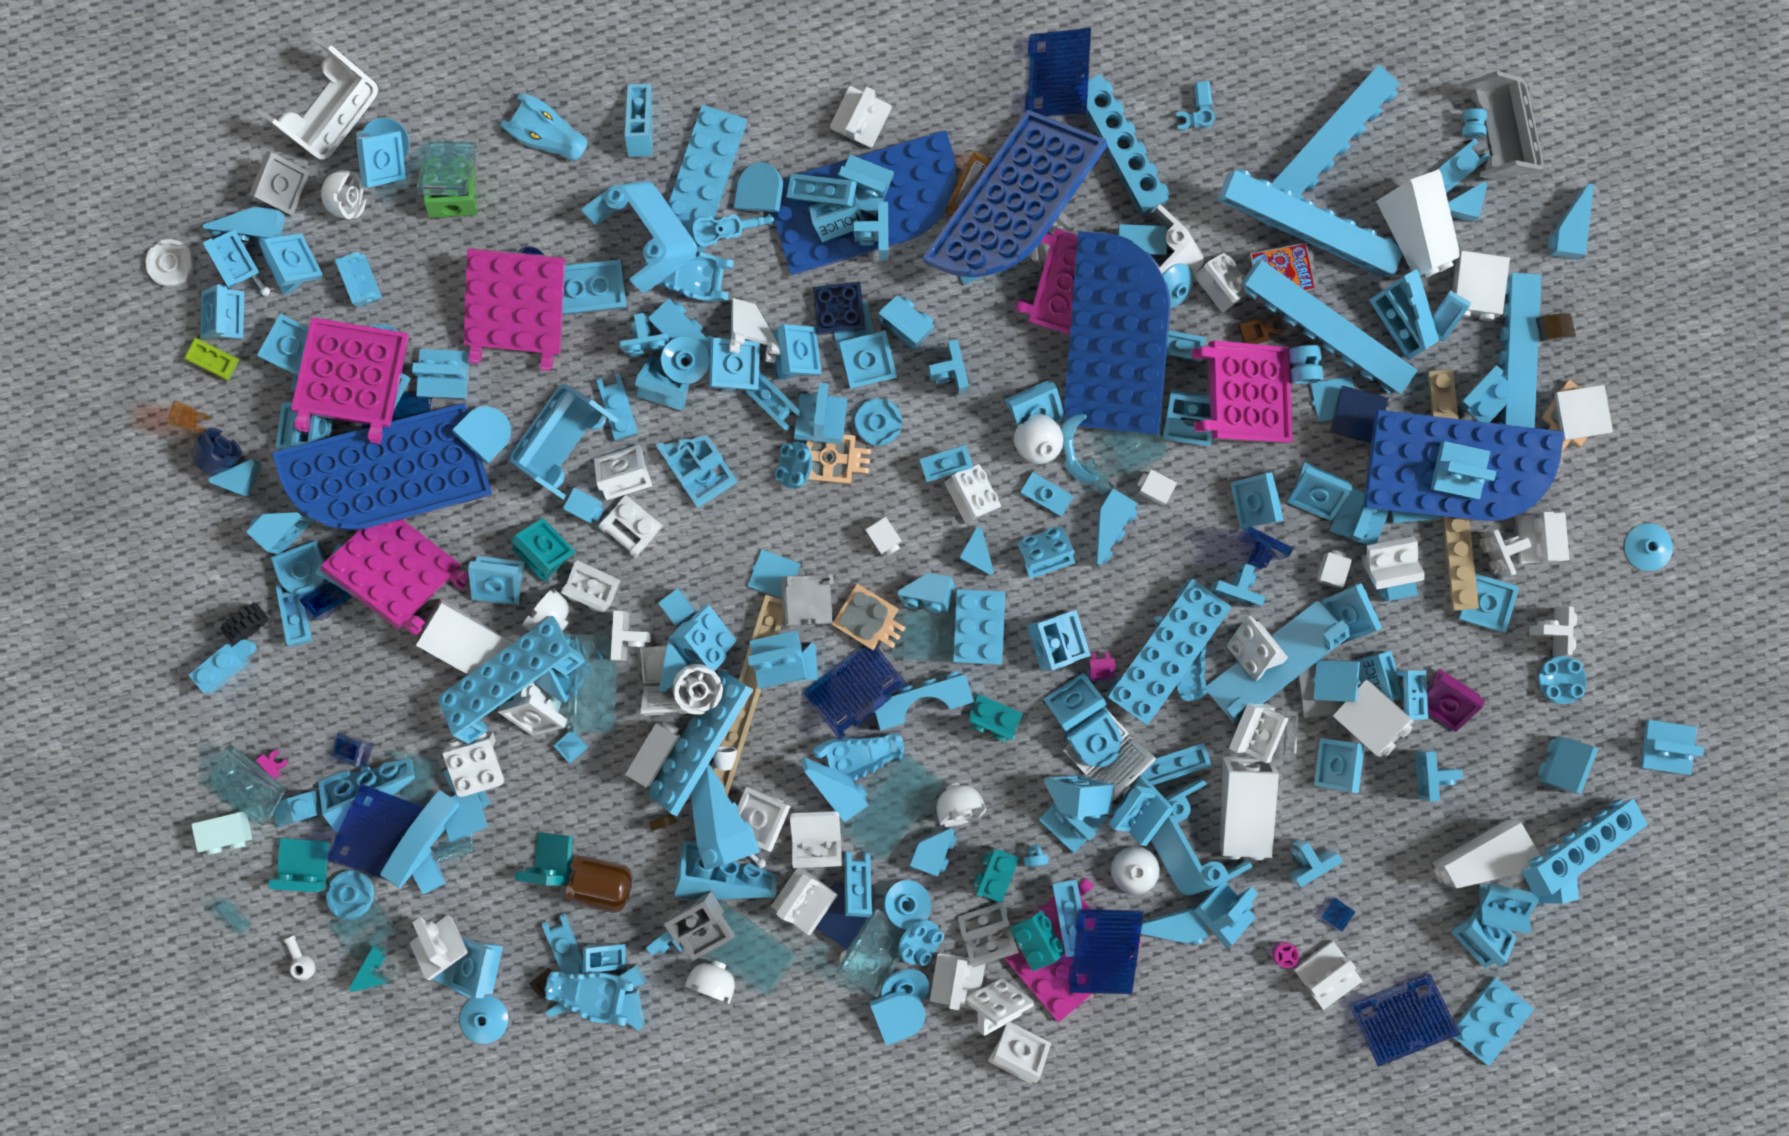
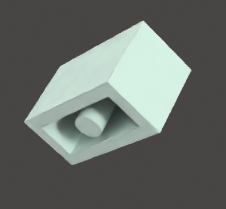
(222, 831)

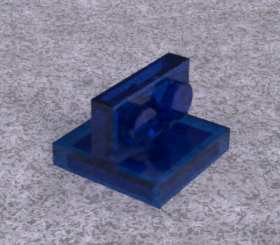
(1264, 548)

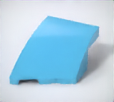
(693, 466)

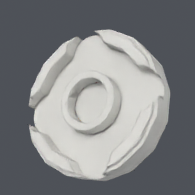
(178, 268)

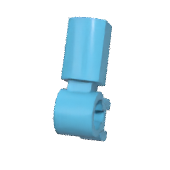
(1205, 116)

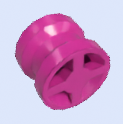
(1289, 957)

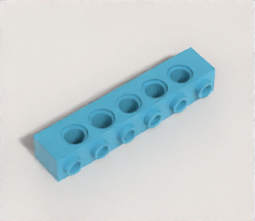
(1143, 200)
(1584, 847)

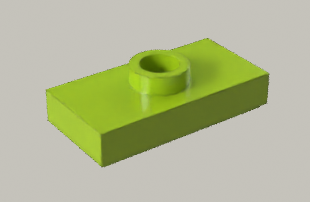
(211, 358)

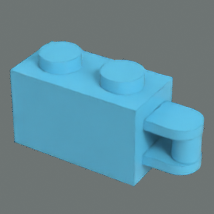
(223, 666)

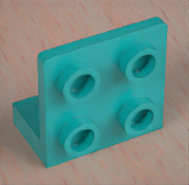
(994, 717)
(551, 861)
(301, 865)
(996, 875)

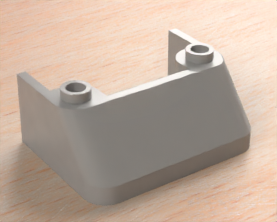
(1508, 123)

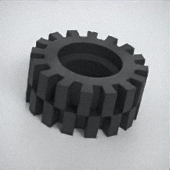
(244, 623)

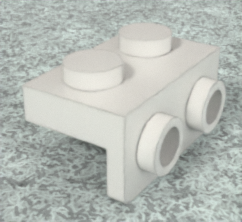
(591, 587)

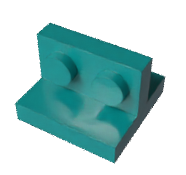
(542, 549)

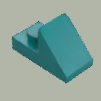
(367, 976)

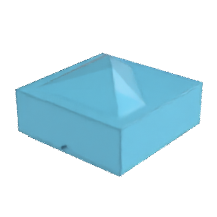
(571, 746)

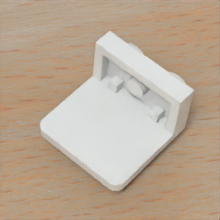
(473, 765)
(816, 839)

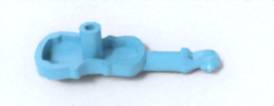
(708, 231)

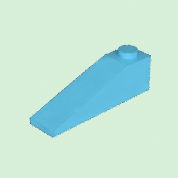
(341, 788)
(718, 826)
(724, 881)

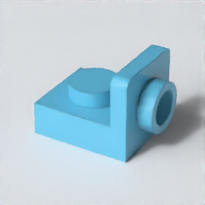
(662, 943)

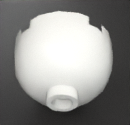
(343, 194)
(1038, 439)
(551, 605)
(697, 688)
(959, 804)
(1135, 870)
(712, 981)

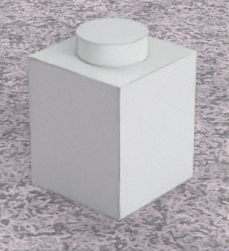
(1156, 487)
(884, 537)
(1334, 569)

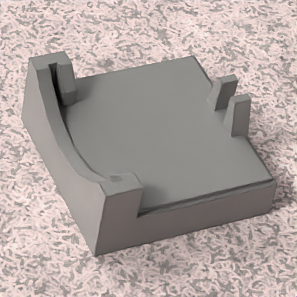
(806, 600)

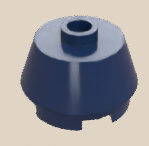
(214, 452)

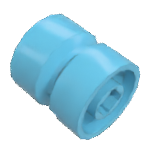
(1309, 372)

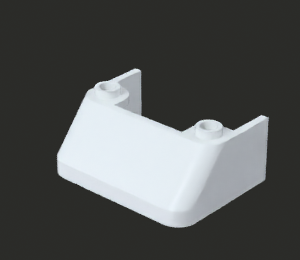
(333, 111)
(1179, 241)

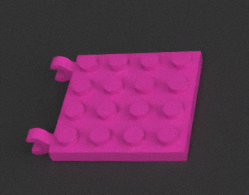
(1055, 291)
(514, 303)
(349, 375)
(1247, 392)
(393, 571)
(1051, 981)

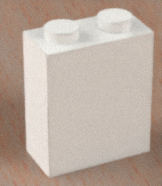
(1482, 282)
(1374, 719)

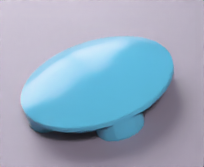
(794, 465)
(1562, 679)
(920, 942)

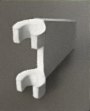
(750, 325)

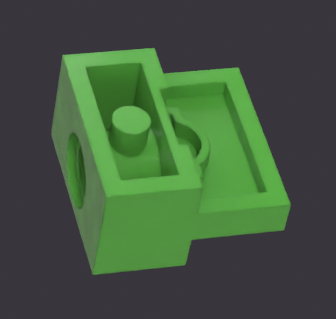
(453, 204)

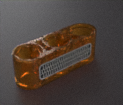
(970, 175)

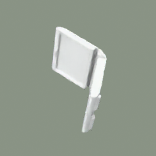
(655, 701)
(1129, 764)

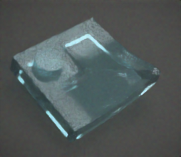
(1136, 449)

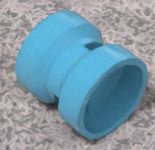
(1474, 123)

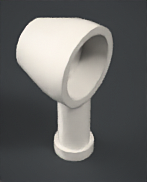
(725, 757)
(298, 960)

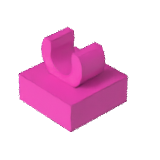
(1101, 668)
(270, 766)

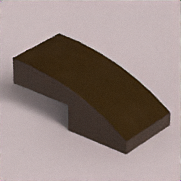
(1555, 327)

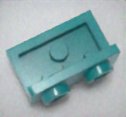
(1037, 941)

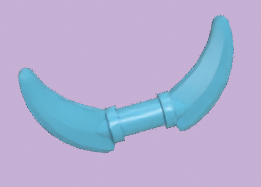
(1071, 463)

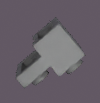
(697, 914)

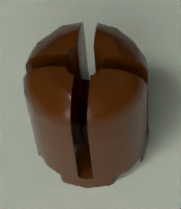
(599, 884)

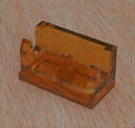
(186, 417)

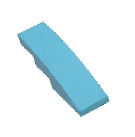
(418, 839)

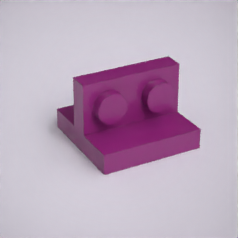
(1452, 701)

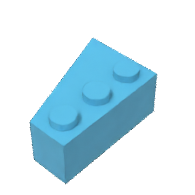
(1407, 314)

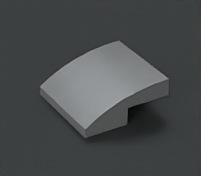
(1309, 706)
(987, 934)

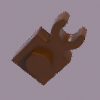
(1257, 332)

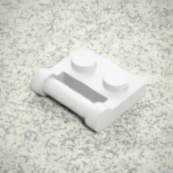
(636, 520)

